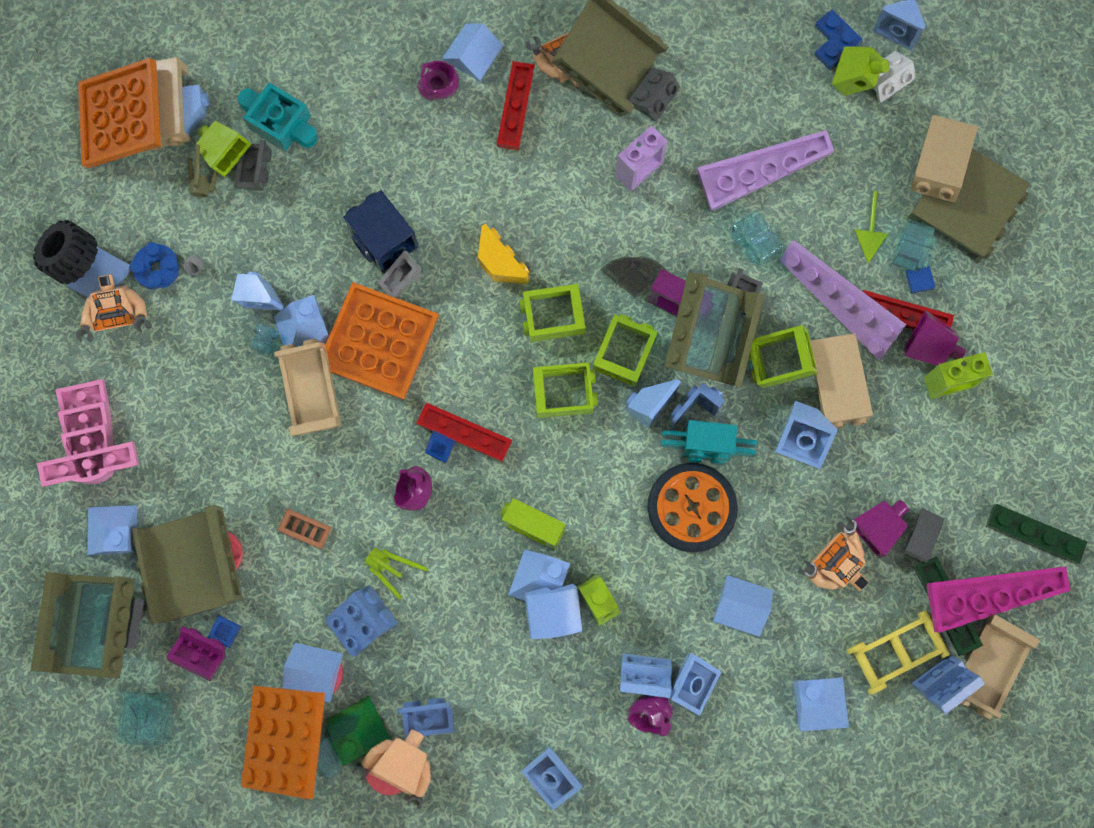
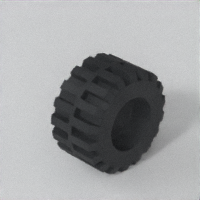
(65, 252)

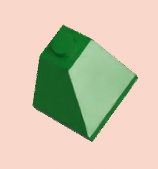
(356, 730)

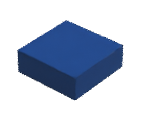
(920, 281)
(440, 446)
(224, 631)

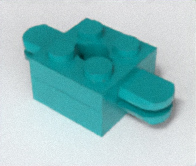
(277, 117)
(709, 442)

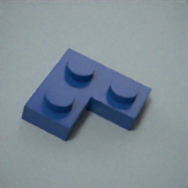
(838, 35)

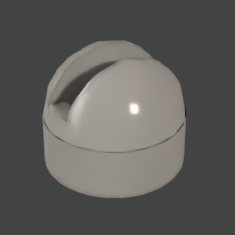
(190, 262)

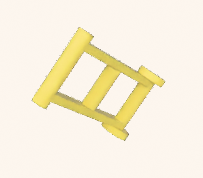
(879, 684)

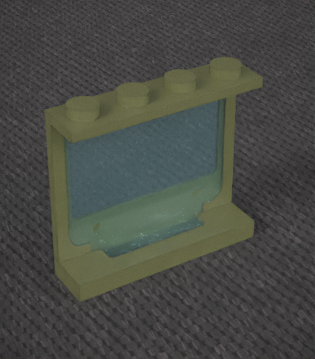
(714, 330)
(82, 625)

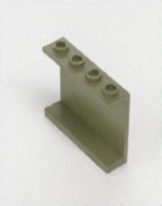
(608, 53)
(981, 207)
(186, 566)

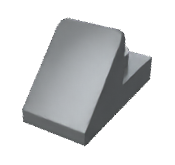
(400, 275)

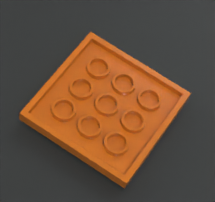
(119, 113)
(379, 340)
(283, 741)

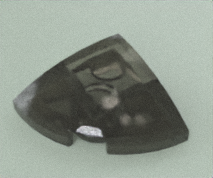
(632, 273)

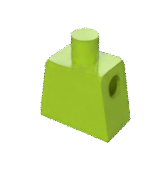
(859, 70)
(221, 146)
(598, 599)

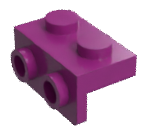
(197, 653)

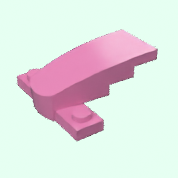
(86, 438)

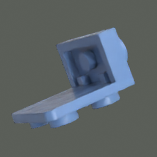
(707, 397)
(360, 620)
(428, 719)

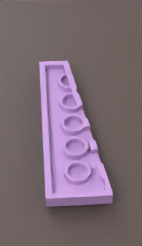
(748, 172)
(853, 308)

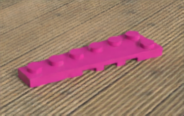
(972, 599)

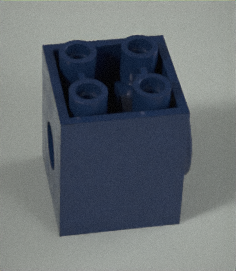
(380, 231)

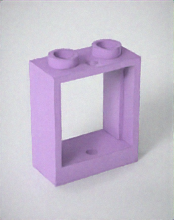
(637, 163)

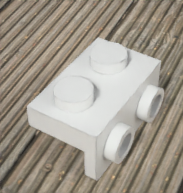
(899, 75)

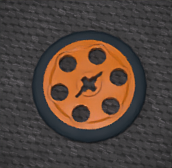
(677, 536)

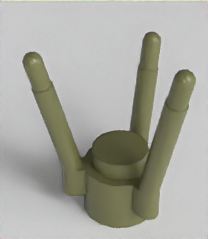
(198, 184)

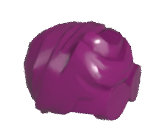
(439, 81)
(413, 489)
(651, 714)

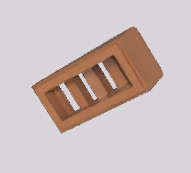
(291, 533)

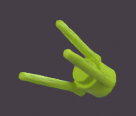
(379, 560)

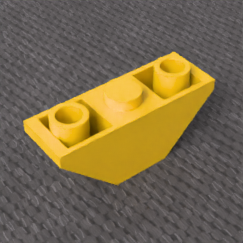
(499, 260)

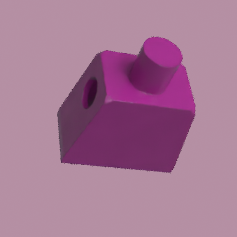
(933, 341)
(882, 526)

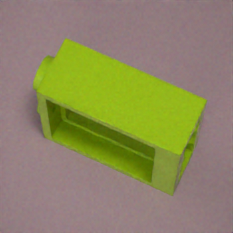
(577, 328)
(805, 351)
(564, 370)
(616, 371)
(953, 377)
(533, 523)

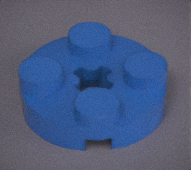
(152, 254)

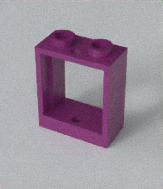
(667, 292)

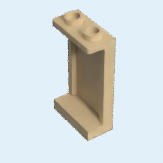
(171, 102)
(944, 158)
(841, 381)
(308, 387)
(997, 664)

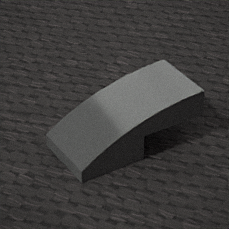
(924, 535)

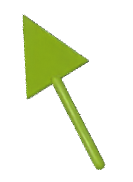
(871, 240)

